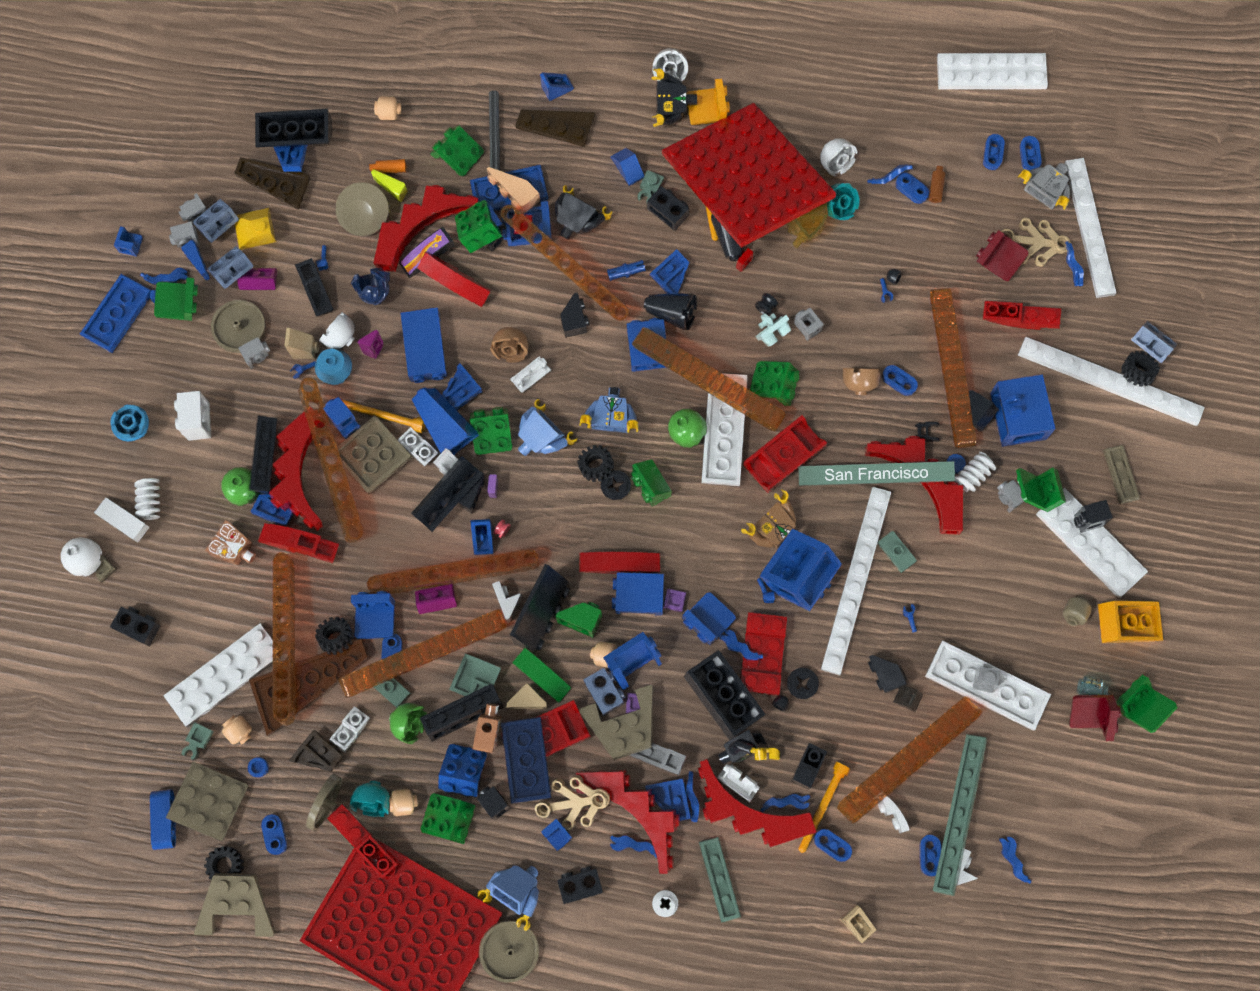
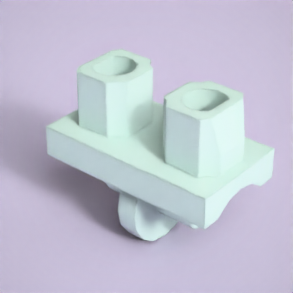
(767, 334)

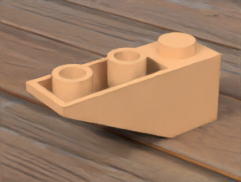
(518, 190)

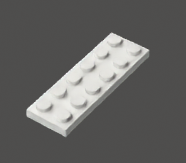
(992, 71)
(723, 440)
(1094, 548)
(222, 675)
(1010, 698)

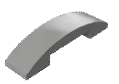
(662, 758)

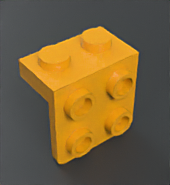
(710, 104)

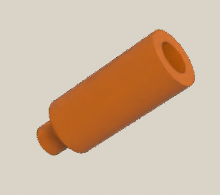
(389, 166)

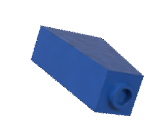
(443, 421)

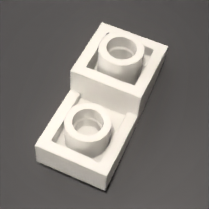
(417, 447)
(349, 729)
(889, 807)

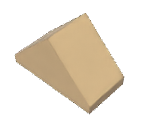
(526, 699)
(858, 923)

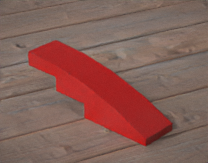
(453, 279)
(619, 562)

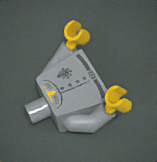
(1048, 185)

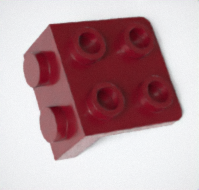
(1002, 255)
(1095, 712)

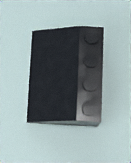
(540, 610)

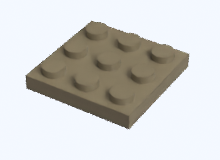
(372, 454)
(207, 801)

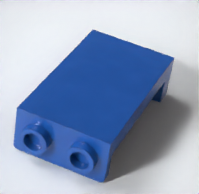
(423, 345)

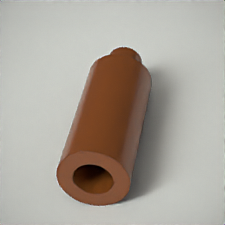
(937, 185)

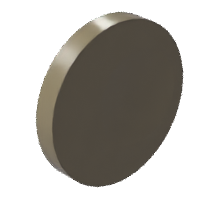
(362, 209)
(237, 324)
(324, 802)
(508, 951)

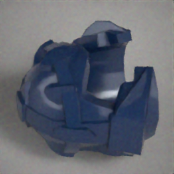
(372, 287)

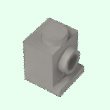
(192, 209)
(183, 234)
(808, 317)
(254, 351)
(1010, 495)
(986, 679)

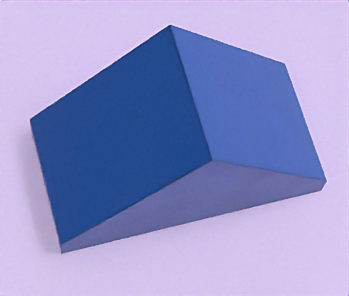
(555, 85)
(628, 166)
(482, 536)

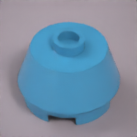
(333, 366)
(129, 423)

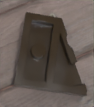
(317, 753)

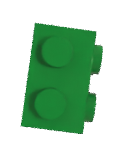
(457, 150)
(476, 227)
(176, 300)
(775, 381)
(492, 430)
(1042, 490)
(1145, 705)
(447, 818)

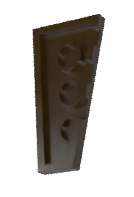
(559, 125)
(273, 180)

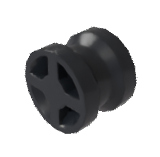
(766, 304)

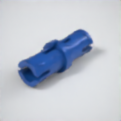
(626, 270)

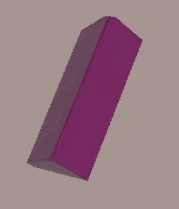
(258, 279)
(371, 344)
(435, 599)

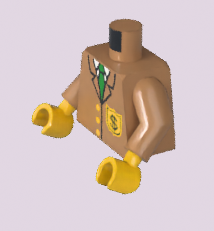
(774, 525)

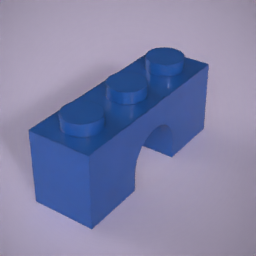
(341, 417)

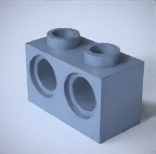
(215, 220)
(230, 267)
(1154, 342)
(600, 693)

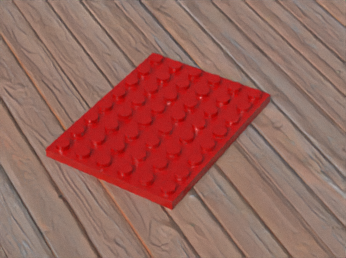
(748, 174)
(400, 929)

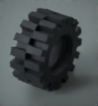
(1136, 375)
(589, 456)
(330, 627)
(219, 853)

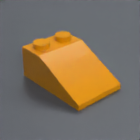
(1130, 621)

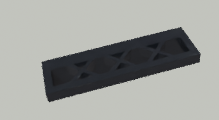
(263, 454)
(446, 492)
(459, 713)

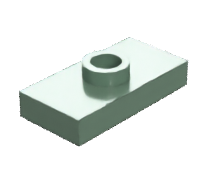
(897, 551)
(393, 692)

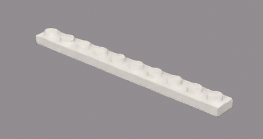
(1110, 381)
(856, 581)

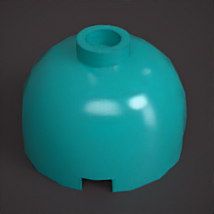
(845, 202)
(371, 799)

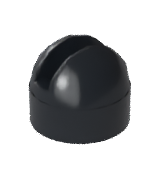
(894, 276)
(781, 703)

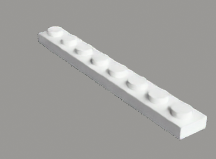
(1090, 228)

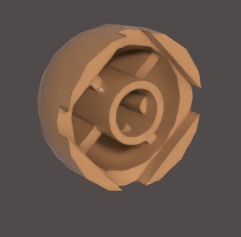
(510, 344)
(861, 379)

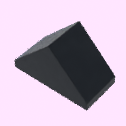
(981, 410)

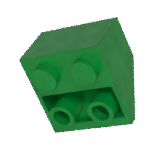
(651, 482)

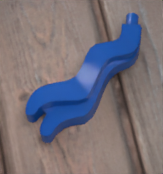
(891, 175)
(1074, 265)
(173, 277)
(734, 645)
(692, 798)
(794, 799)
(627, 842)
(1008, 852)

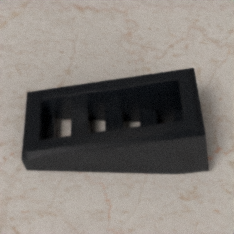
(469, 501)

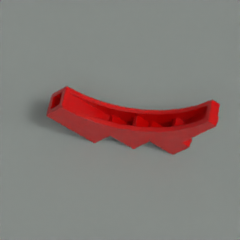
(414, 218)
(288, 468)
(946, 497)
(638, 803)
(747, 820)

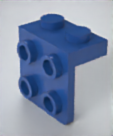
(374, 615)
(708, 618)
(461, 770)

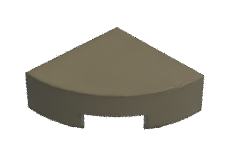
(105, 569)

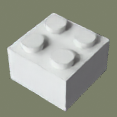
(193, 415)

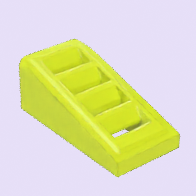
(391, 185)

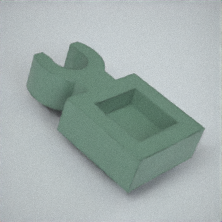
(650, 184)
(197, 737)

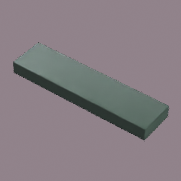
(719, 879)

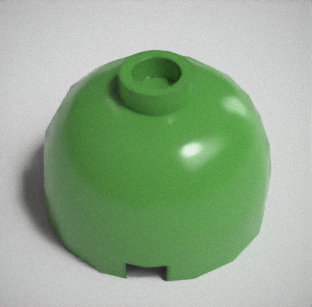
(687, 427)
(236, 486)
(406, 722)

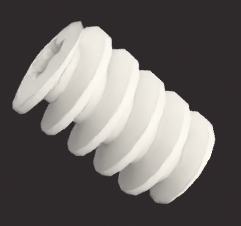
(974, 472)
(145, 499)
(665, 894)

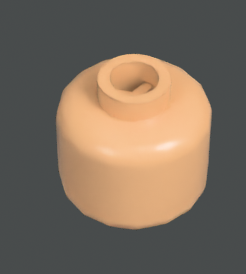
(387, 108)
(601, 650)
(236, 729)
(402, 802)

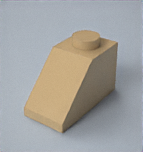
(300, 344)

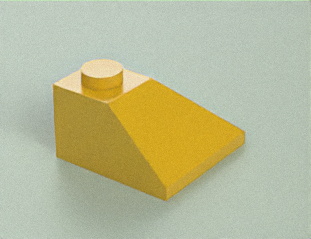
(254, 229)

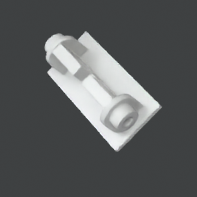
(530, 374)
(744, 787)

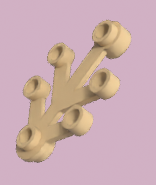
(1038, 240)
(575, 802)

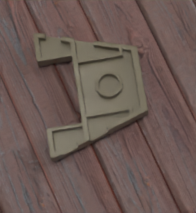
(627, 732)
(234, 896)

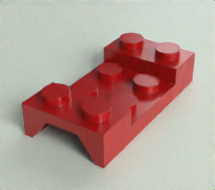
(784, 454)
(766, 637)
(563, 728)

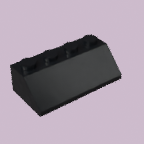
(293, 128)
(724, 695)

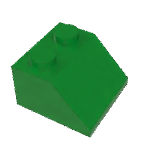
(581, 618)

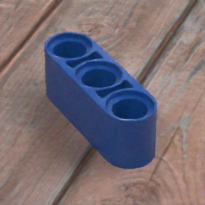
(162, 829)

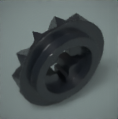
(619, 477)
(812, 684)

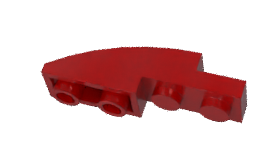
(1021, 316)
(298, 541)
(362, 841)

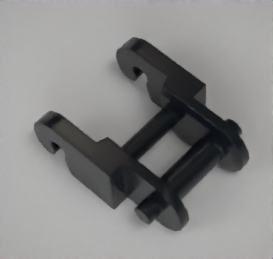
(926, 425)

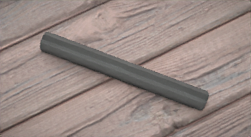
(494, 130)

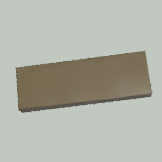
(1121, 474)

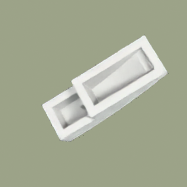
(121, 520)

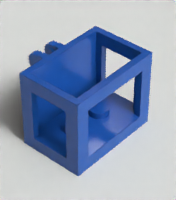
(1024, 409)
(801, 571)

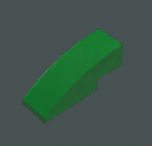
(541, 675)

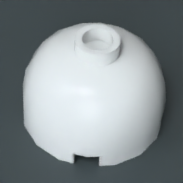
(671, 62)
(838, 156)
(339, 332)
(81, 556)

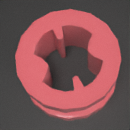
(502, 529)

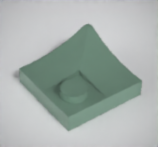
(473, 675)

